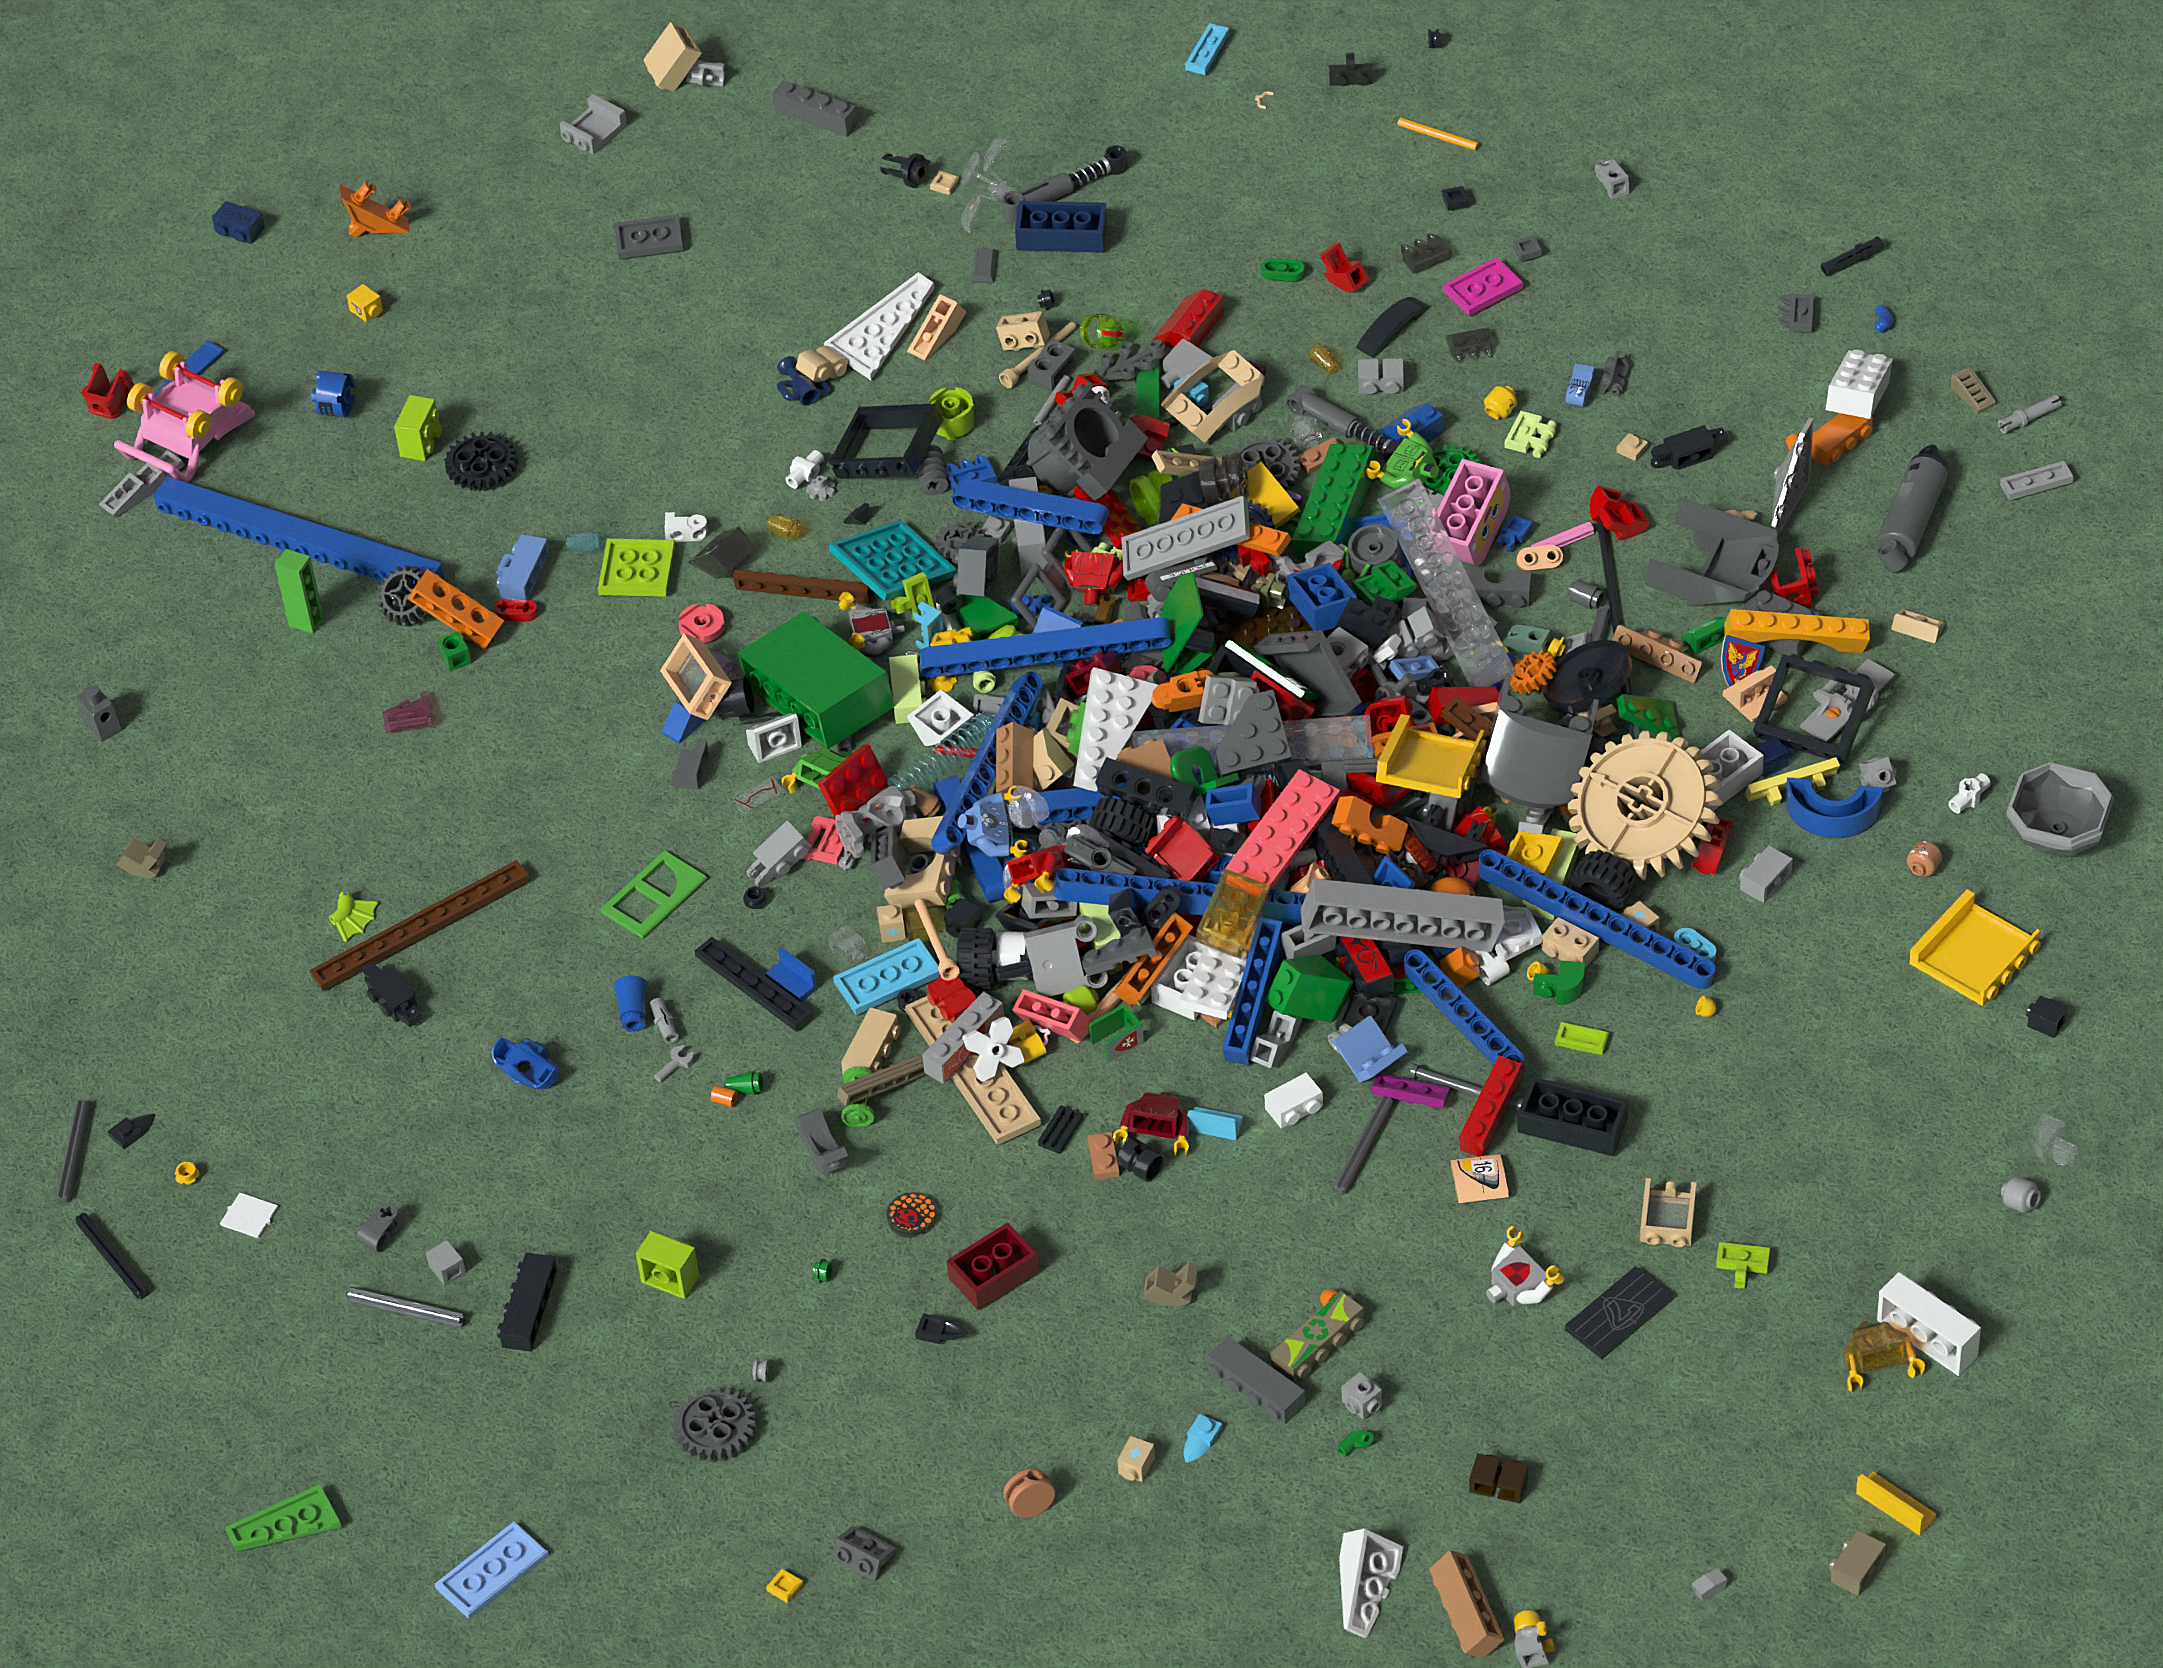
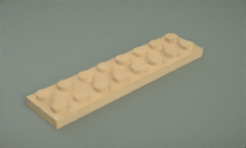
(996, 1100)

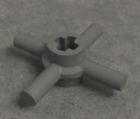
(1390, 688)

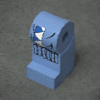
(1580, 385)

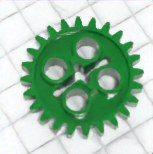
(1448, 463)

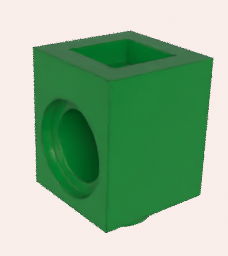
(454, 651)

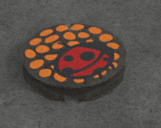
(911, 1215)

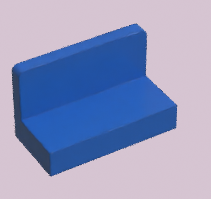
(793, 976)

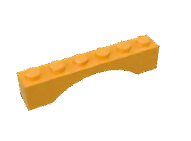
(1840, 633)

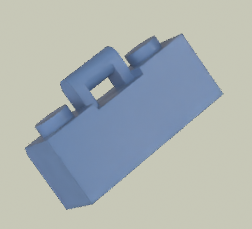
(522, 568)

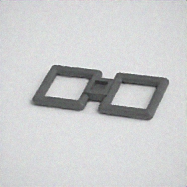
(1051, 576)

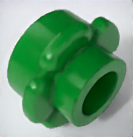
(822, 1270)

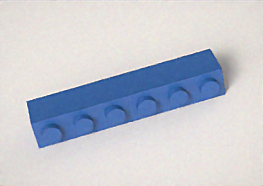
(1253, 991)

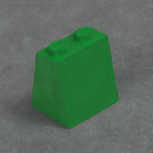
(1309, 989)

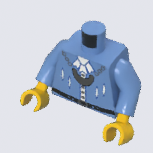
(990, 826)

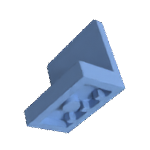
(1367, 1049)

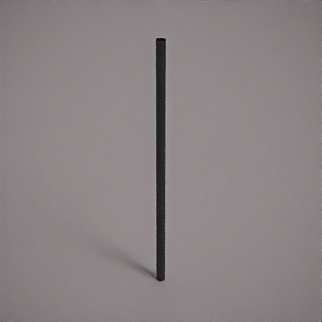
(1611, 588)

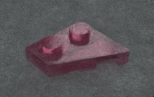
(408, 715)

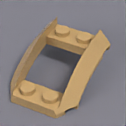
(1195, 419)

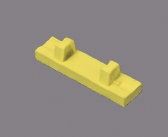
(1773, 786)

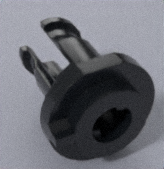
(912, 169)

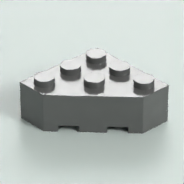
(1254, 738)

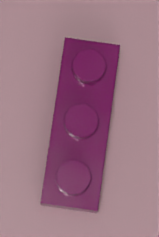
(1410, 1091)

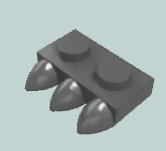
(1797, 312)

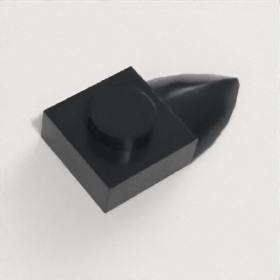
(129, 1131)
(937, 1328)

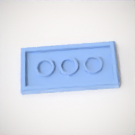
(491, 1569)

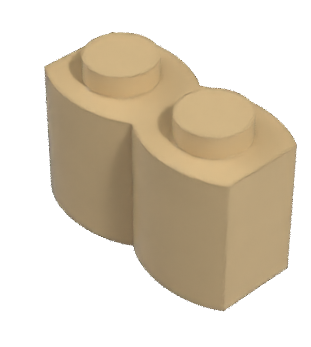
(822, 363)

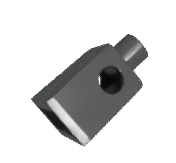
(92, 706)

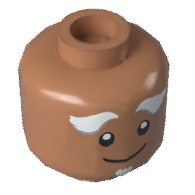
(1924, 858)

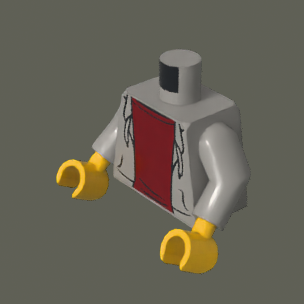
(869, 626)

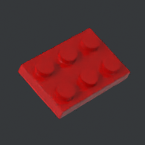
(853, 781)

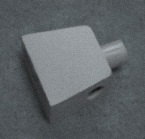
(1181, 361)

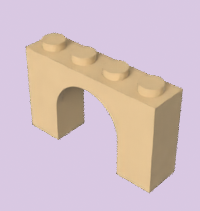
(933, 882)

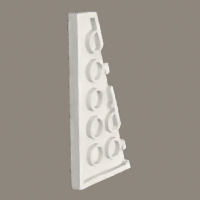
(875, 333)
(1111, 715)

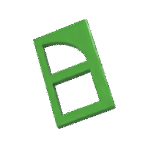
(687, 882)

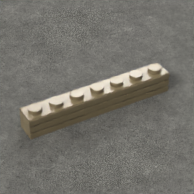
(881, 1080)

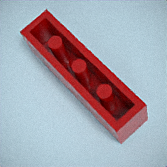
(1490, 1106)

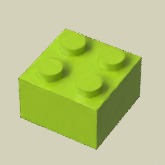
(417, 428)
(667, 1264)

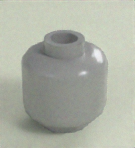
(2020, 1194)

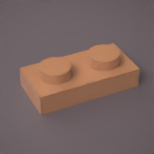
(1313, 458)
(1103, 1155)

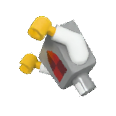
(1519, 1276)

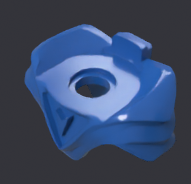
(509, 1056)

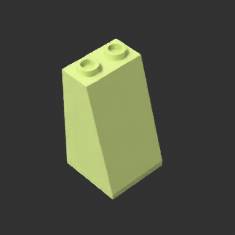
(1105, 928)

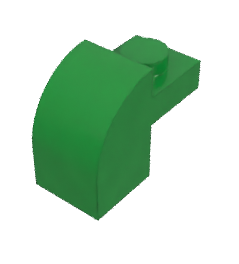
(1565, 987)

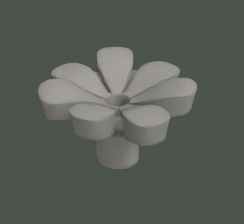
(821, 488)

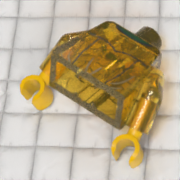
(1876, 1348)

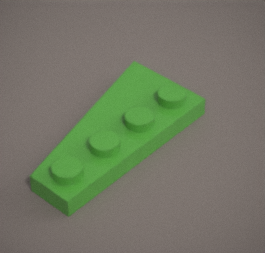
(289, 1519)

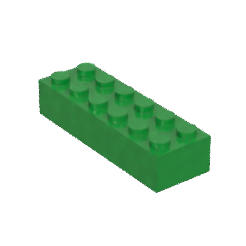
(1335, 498)

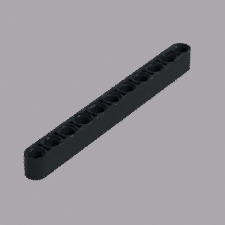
(1339, 856)

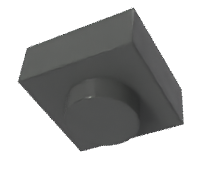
(1527, 248)

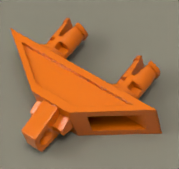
(371, 215)

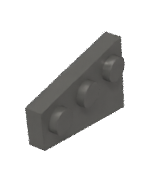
(1126, 948)

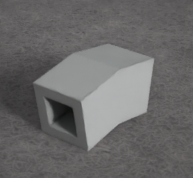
(1709, 1584)

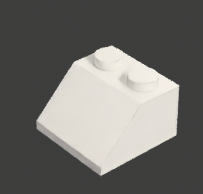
(774, 737)

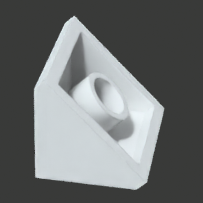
(938, 718)

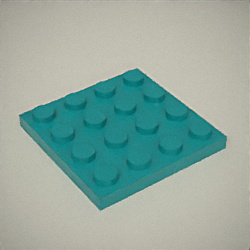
(889, 556)

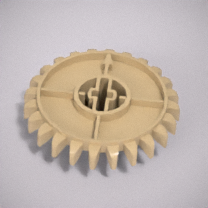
(1651, 776)

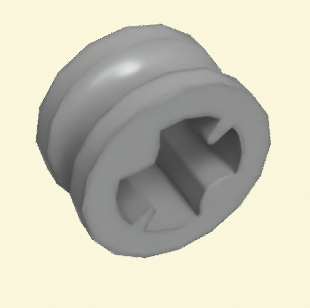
(760, 1370)

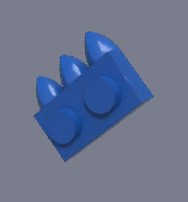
(980, 471)

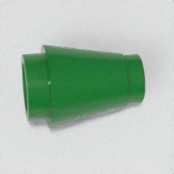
(746, 1083)

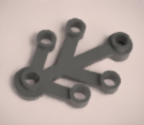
(1128, 365)

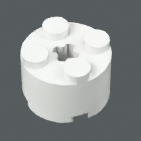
(1010, 949)

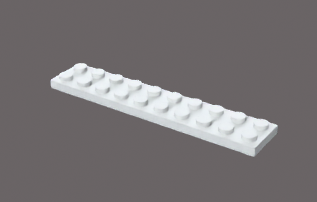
(1219, 975)

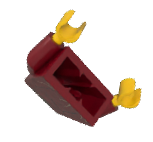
(1156, 1116)

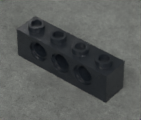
(1115, 771)

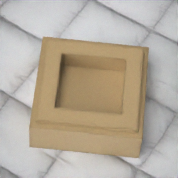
(944, 183)

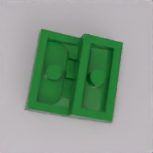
(1386, 581)

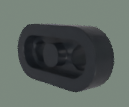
(1162, 904)

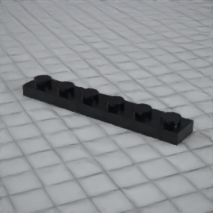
(754, 984)

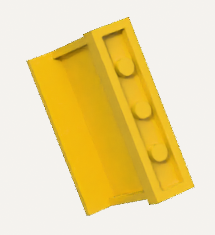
(1429, 760)
(1973, 950)

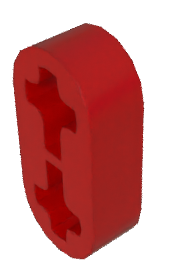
(516, 610)

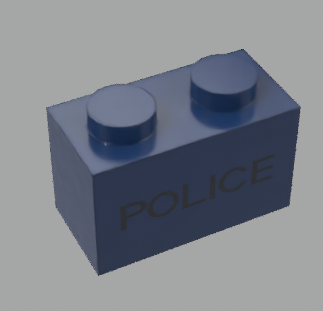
(238, 222)

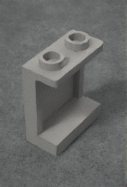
(595, 125)

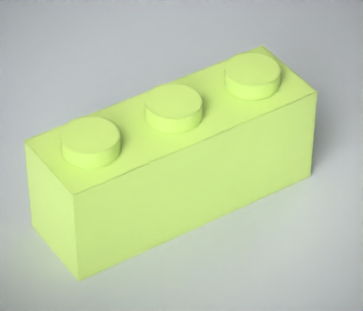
(906, 686)

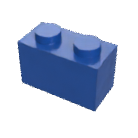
(1233, 804)

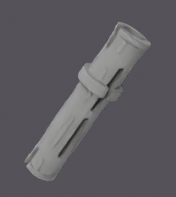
(2022, 417)

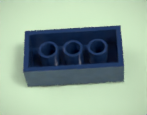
(1061, 226)

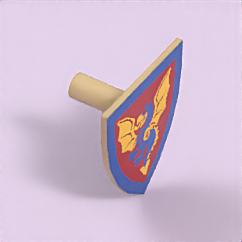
(1739, 659)

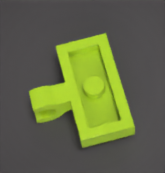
(916, 591)
(1743, 1260)

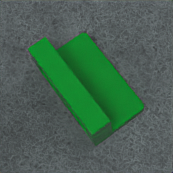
(1705, 635)

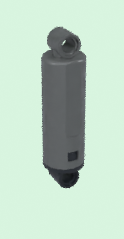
(1912, 508)

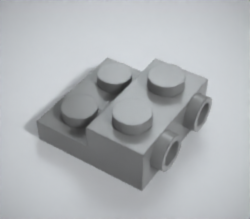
(1225, 698)

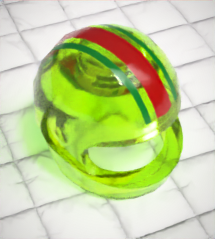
(1109, 331)

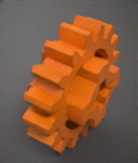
(1532, 672)

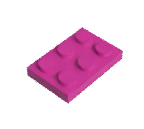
(1483, 286)

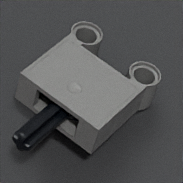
(1054, 959)

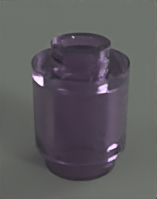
(726, 663)

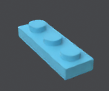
(1207, 49)

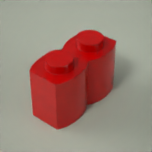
(950, 997)

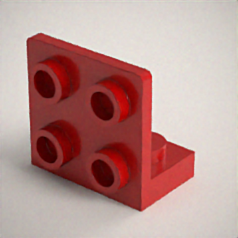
(1379, 793)

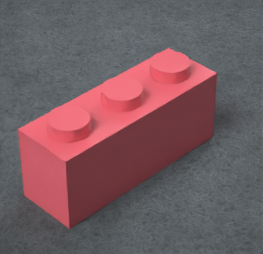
(1052, 1014)

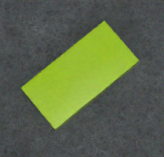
(1581, 1038)

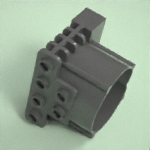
(1083, 445)

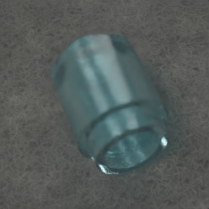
(583, 542)

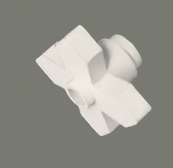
(993, 1048)

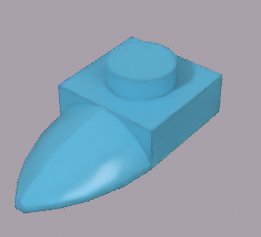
(1200, 1437)

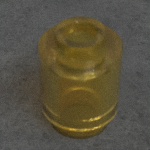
(784, 527)

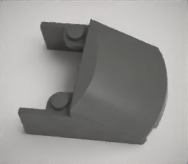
(1738, 563)
(1534, 759)

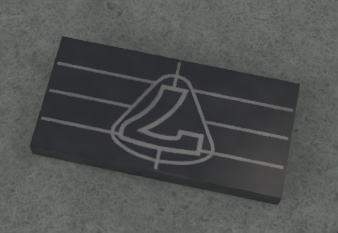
(1618, 1312)

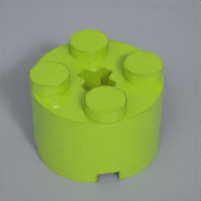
(956, 410)

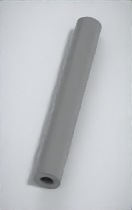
(1049, 404)

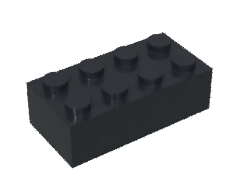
(1572, 1116)

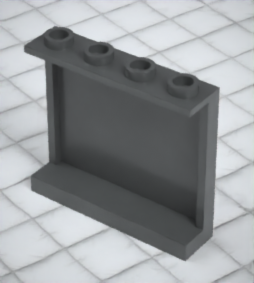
(1314, 664)

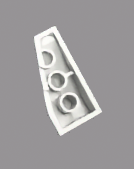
(1365, 1571)

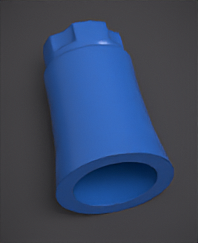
(631, 1002)

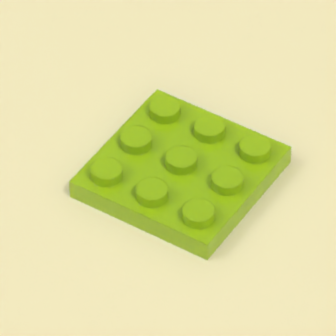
(636, 567)

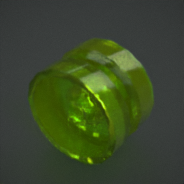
(1146, 494)

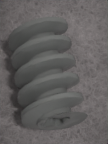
(932, 473)

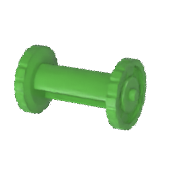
(858, 1113)

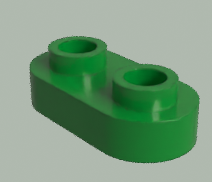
(1282, 269)

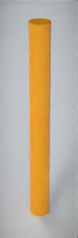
(1438, 134)

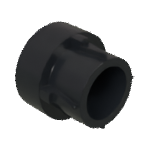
(737, 699)

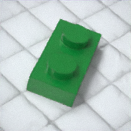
(1189, 661)

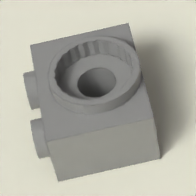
(1348, 650)

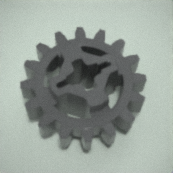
(954, 537)

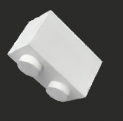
(1294, 1100)

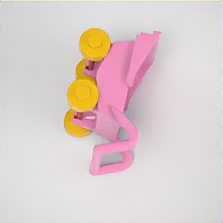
(184, 414)

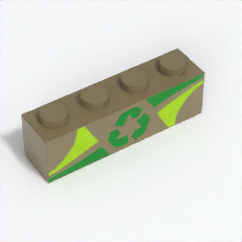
(1317, 1337)

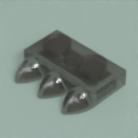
(1425, 254)
(1471, 343)

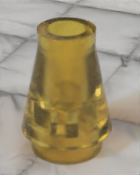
(1322, 357)

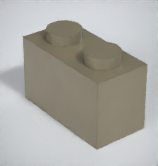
(1857, 1562)

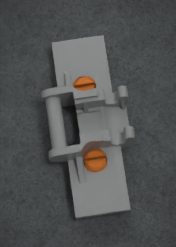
(1836, 708)

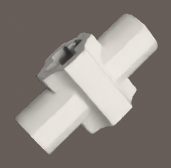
(804, 469)
(1969, 793)

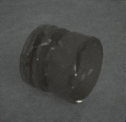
(1219, 480)

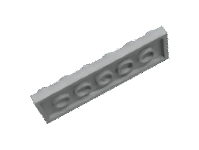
(1185, 538)

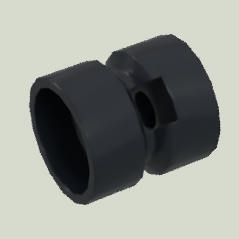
(1140, 1159)

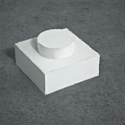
(1387, 649)

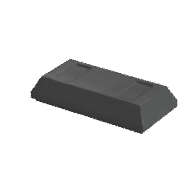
(983, 265)

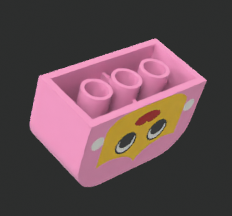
(1474, 509)

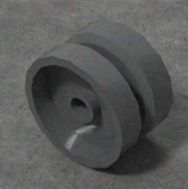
(1373, 546)

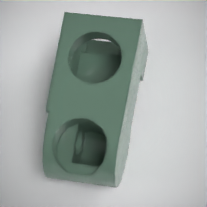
(1528, 639)

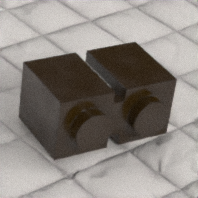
(1486, 1474)

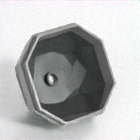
(2062, 800)

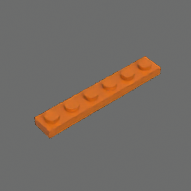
(1261, 537)

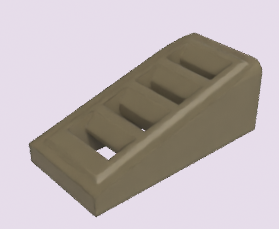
(1965, 378)

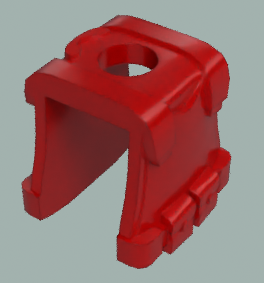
(98, 387)

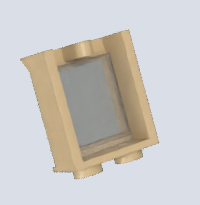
(1667, 1215)

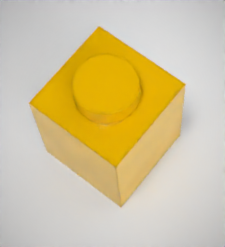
(364, 303)

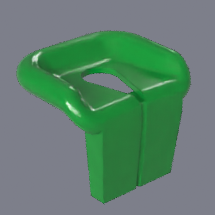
(1181, 770)

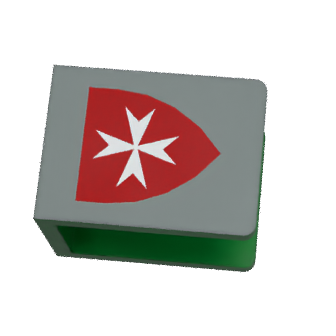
(1112, 1022)

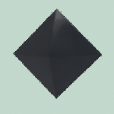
(858, 516)

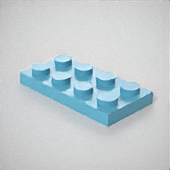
(887, 976)

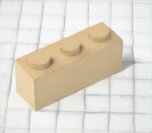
(872, 1041)

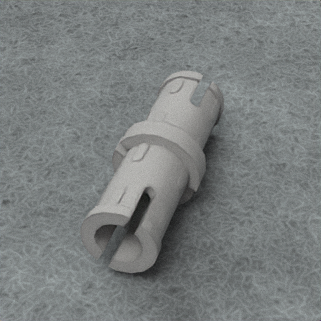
(664, 1020)

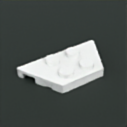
(1517, 934)

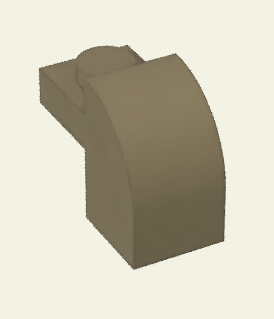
(141, 859)
(1169, 1287)

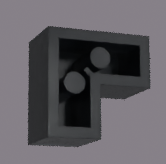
(1367, 622)

